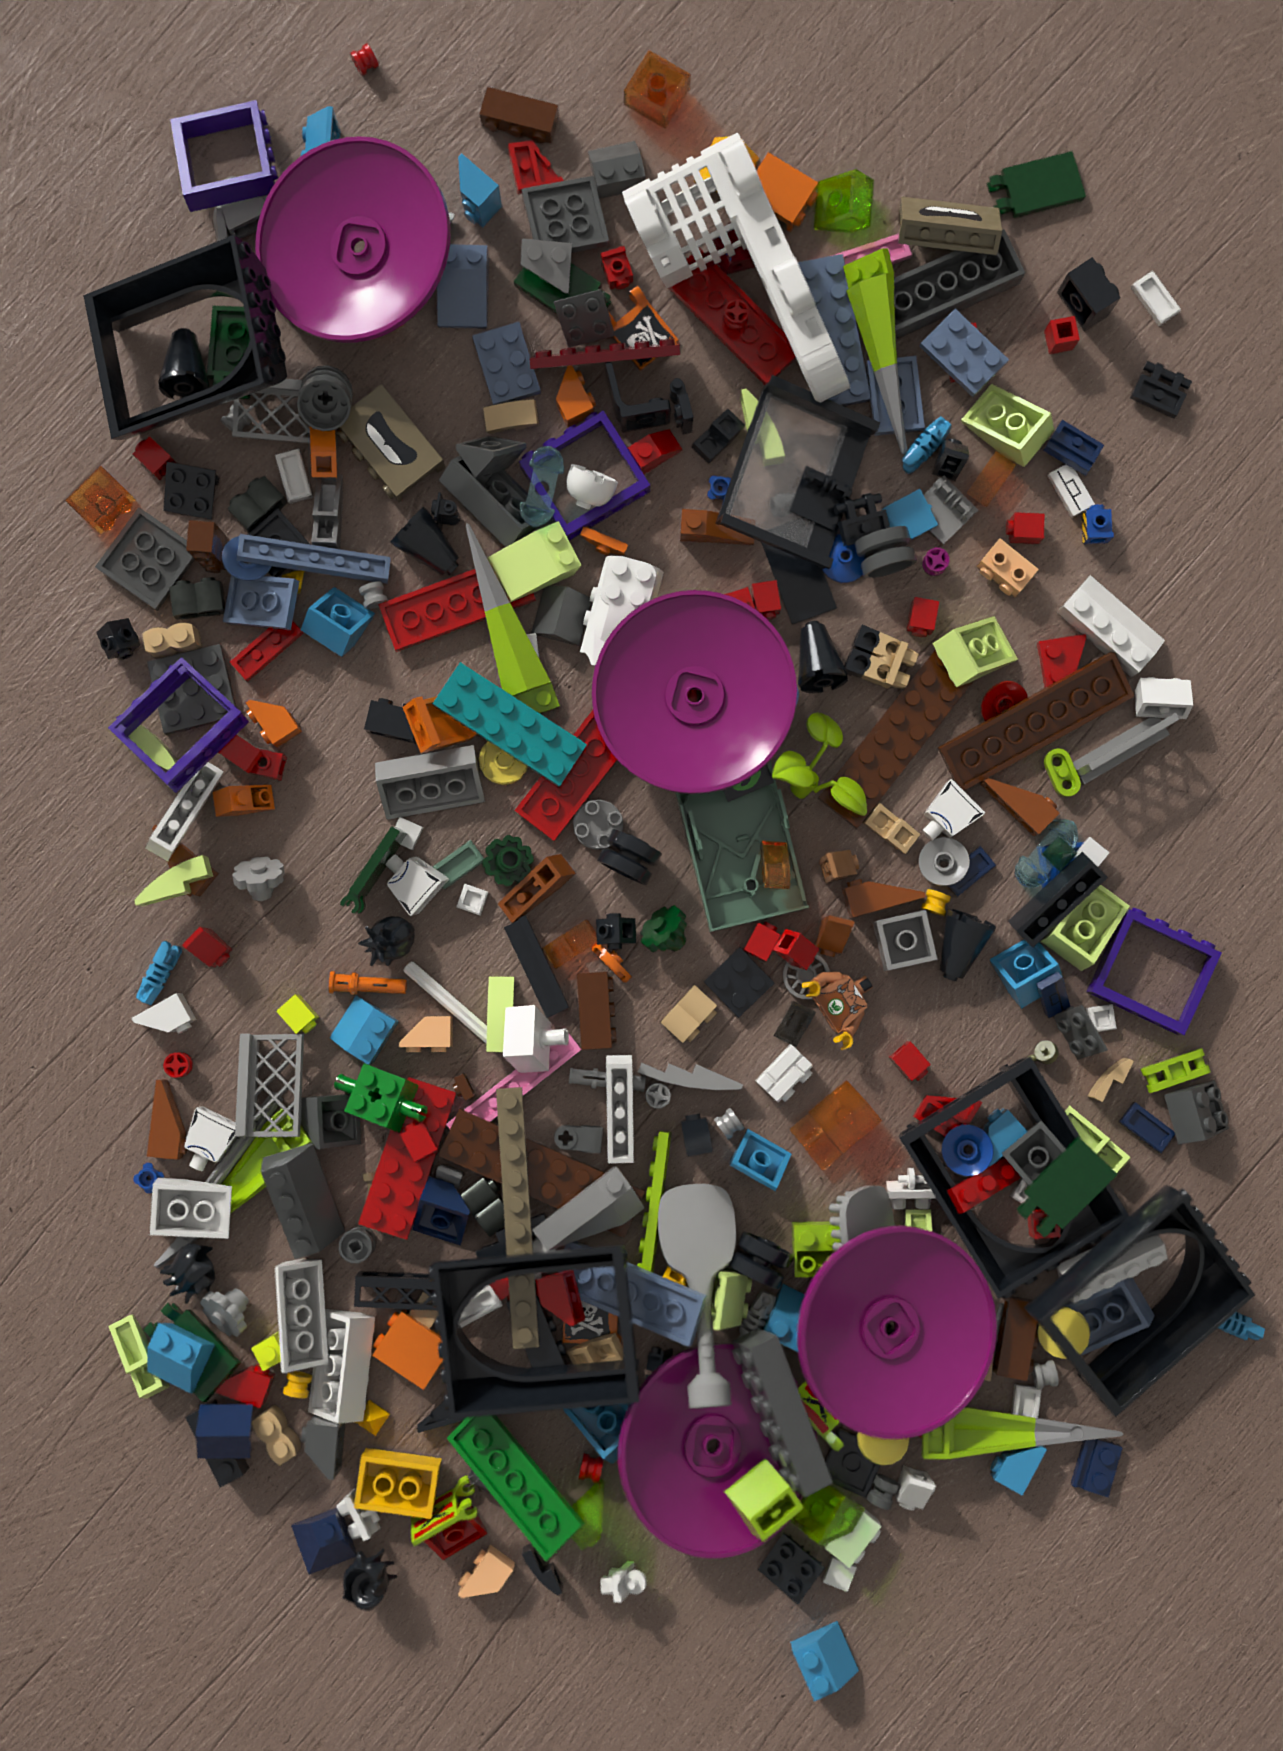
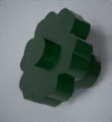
(507, 860)
(665, 930)

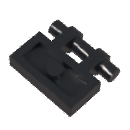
(1158, 395)
(683, 413)
(857, 527)

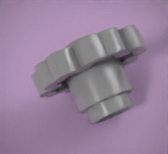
(259, 876)
(226, 1310)

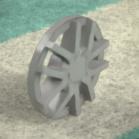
(802, 976)

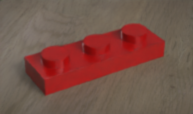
(264, 650)
(983, 1185)

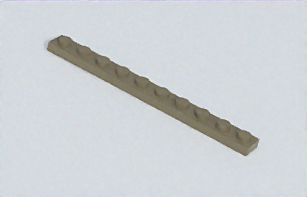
(517, 1214)

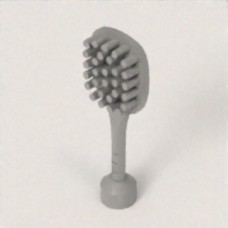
(861, 1212)
(699, 1242)

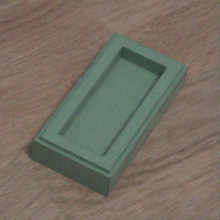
(459, 863)

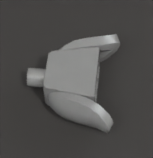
(237, 217)

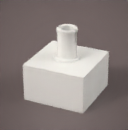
(529, 1039)

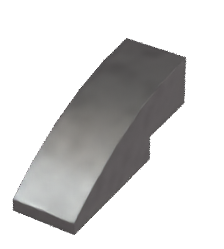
(328, 512)

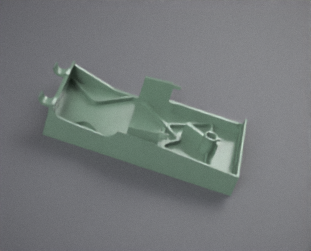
(728, 858)

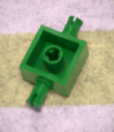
(381, 1097)

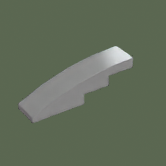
(699, 1078)

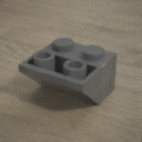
(1197, 1112)

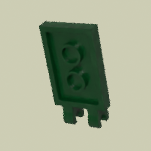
(1038, 185)
(546, 293)
(227, 341)
(373, 869)
(1067, 1186)
(221, 1361)

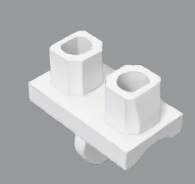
(909, 1187)
(364, 1522)
(623, 1581)

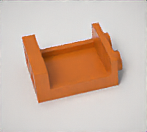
(787, 190)
(433, 727)
(409, 1349)

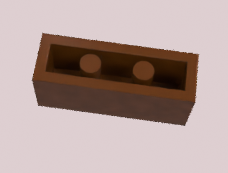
(519, 115)
(206, 544)
(596, 1010)
(1015, 1340)

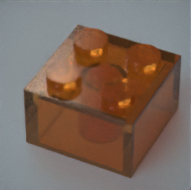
(657, 89)

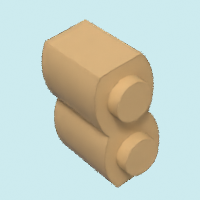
(167, 642)
(689, 1014)
(280, 1439)

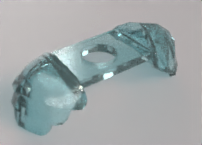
(547, 465)
(1035, 869)

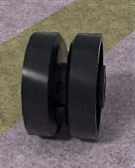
(630, 854)
(761, 1258)

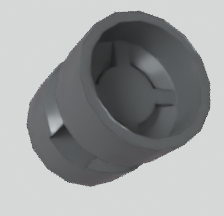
(357, 1244)

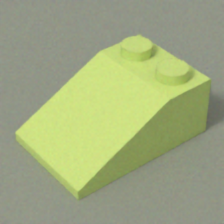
(1009, 424)
(535, 562)
(974, 651)
(1087, 928)
(729, 1298)

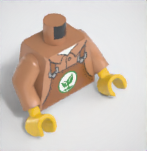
(840, 1002)

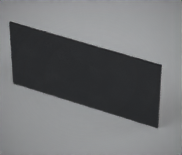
(800, 585)

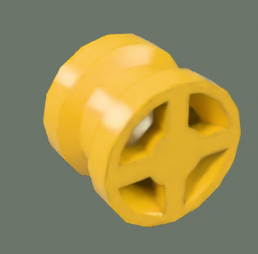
(935, 902)
(297, 1384)

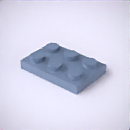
(964, 352)
(506, 364)
(909, 394)
(261, 602)

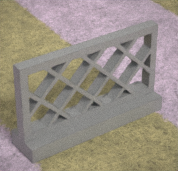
(287, 388)
(1122, 747)
(248, 1085)

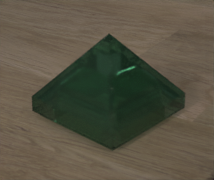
(1059, 853)

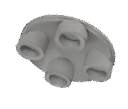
(595, 822)

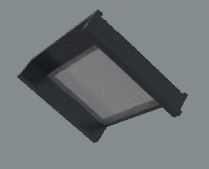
(781, 440)

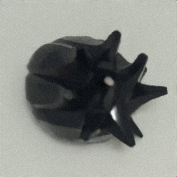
(389, 939)
(190, 1271)
(367, 1581)

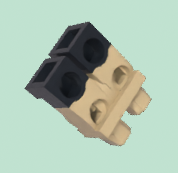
(878, 658)

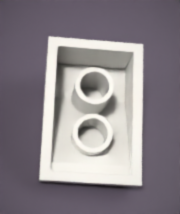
(190, 1208)

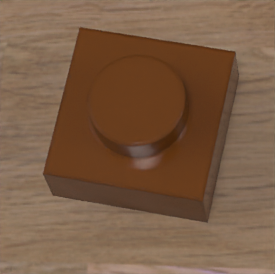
(463, 1087)

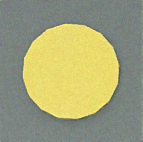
(500, 766)
(1074, 1328)
(882, 1450)

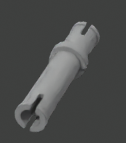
(576, 1077)

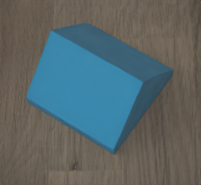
(760, 1159)

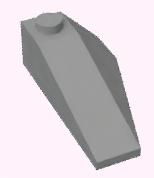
(597, 1208)

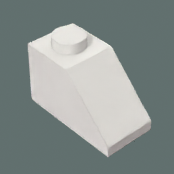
(168, 1015)
(914, 1488)

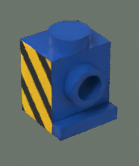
(1091, 531)

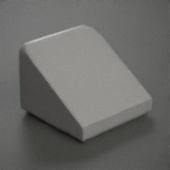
(450, 1175)

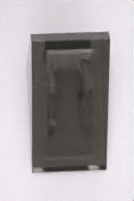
(794, 1023)

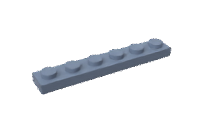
(313, 558)

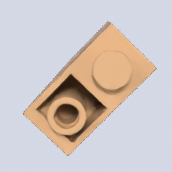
(430, 1032)
(488, 1575)

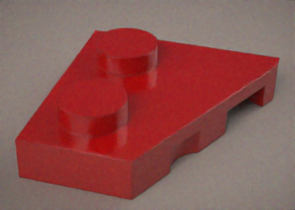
(530, 166)
(1060, 657)
(933, 1103)

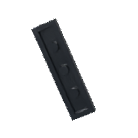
(536, 967)
(393, 1280)

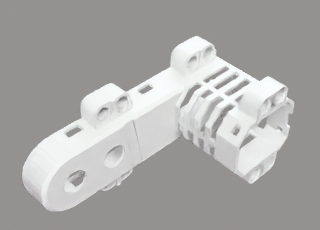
(756, 229)

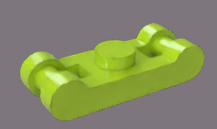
(1175, 1070)

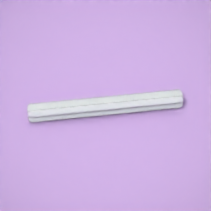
(446, 1000)

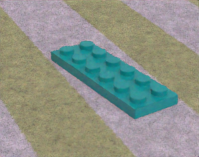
(509, 724)

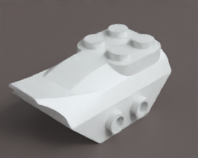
(621, 589)

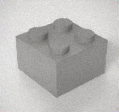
(904, 940)

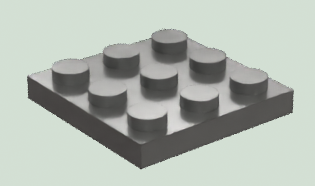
(567, 213)
(146, 559)
(190, 704)

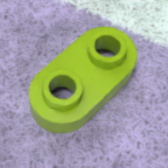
(1063, 772)

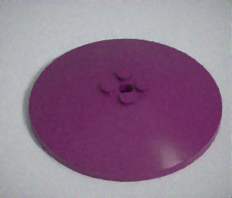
(329, 204)
(683, 646)
(940, 1340)
(666, 1463)

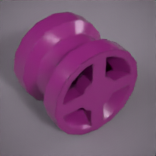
(938, 557)

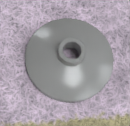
(944, 850)

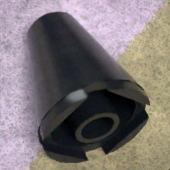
(183, 366)
(426, 543)
(819, 660)
(962, 942)

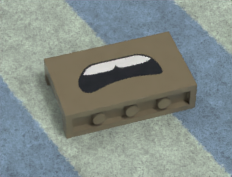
(949, 225)
(389, 443)

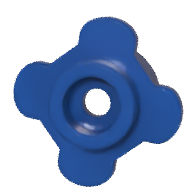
(716, 482)
(141, 1177)

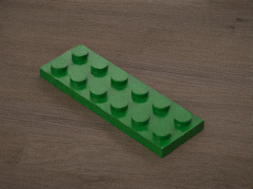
(516, 1483)

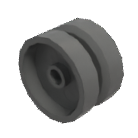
(885, 552)

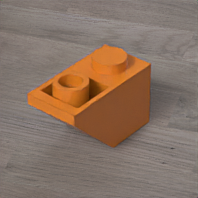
(572, 398)
(323, 453)
(275, 721)
(243, 800)

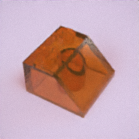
(100, 500)
(845, 1116)

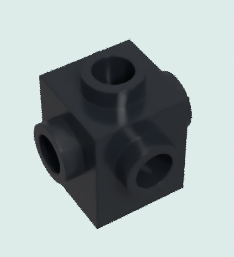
(118, 639)
(610, 931)

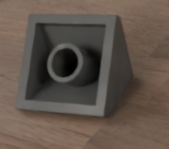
(489, 454)
(561, 614)

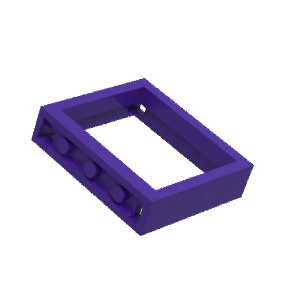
(231, 189)
(618, 501)
(204, 749)
(1183, 937)

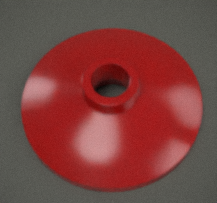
(1008, 691)

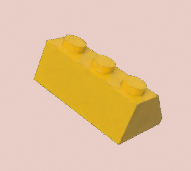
(397, 1483)

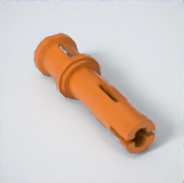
(365, 984)

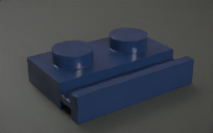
(1073, 447)
(1096, 1466)

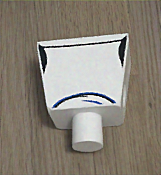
(950, 812)
(414, 882)
(209, 1137)

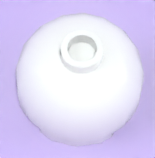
(589, 486)

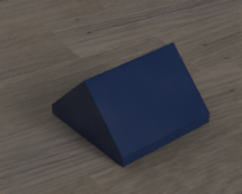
(224, 1431)

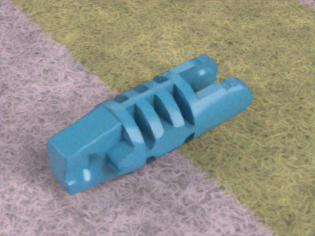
(925, 444)
(158, 972)
(1242, 1327)

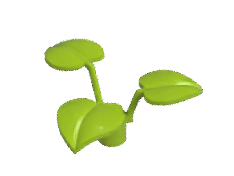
(793, 769)

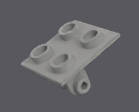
(949, 509)

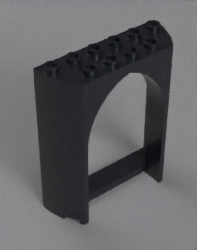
(214, 270)
(1001, 1261)
(1198, 1302)
(488, 1387)

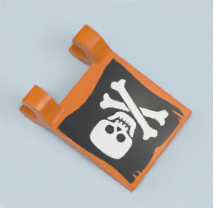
(641, 325)
(596, 1324)

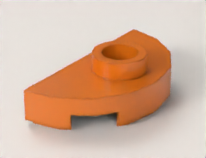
(603, 543)
(613, 961)

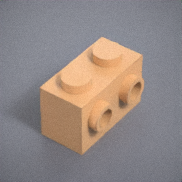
(1007, 568)

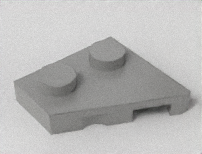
(548, 260)

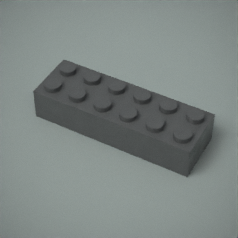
(951, 284)
(781, 1411)

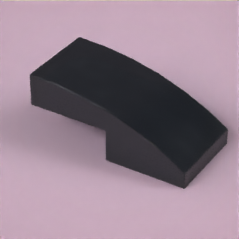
(718, 436)
(545, 1574)

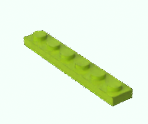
(658, 1171)

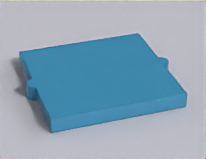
(913, 513)

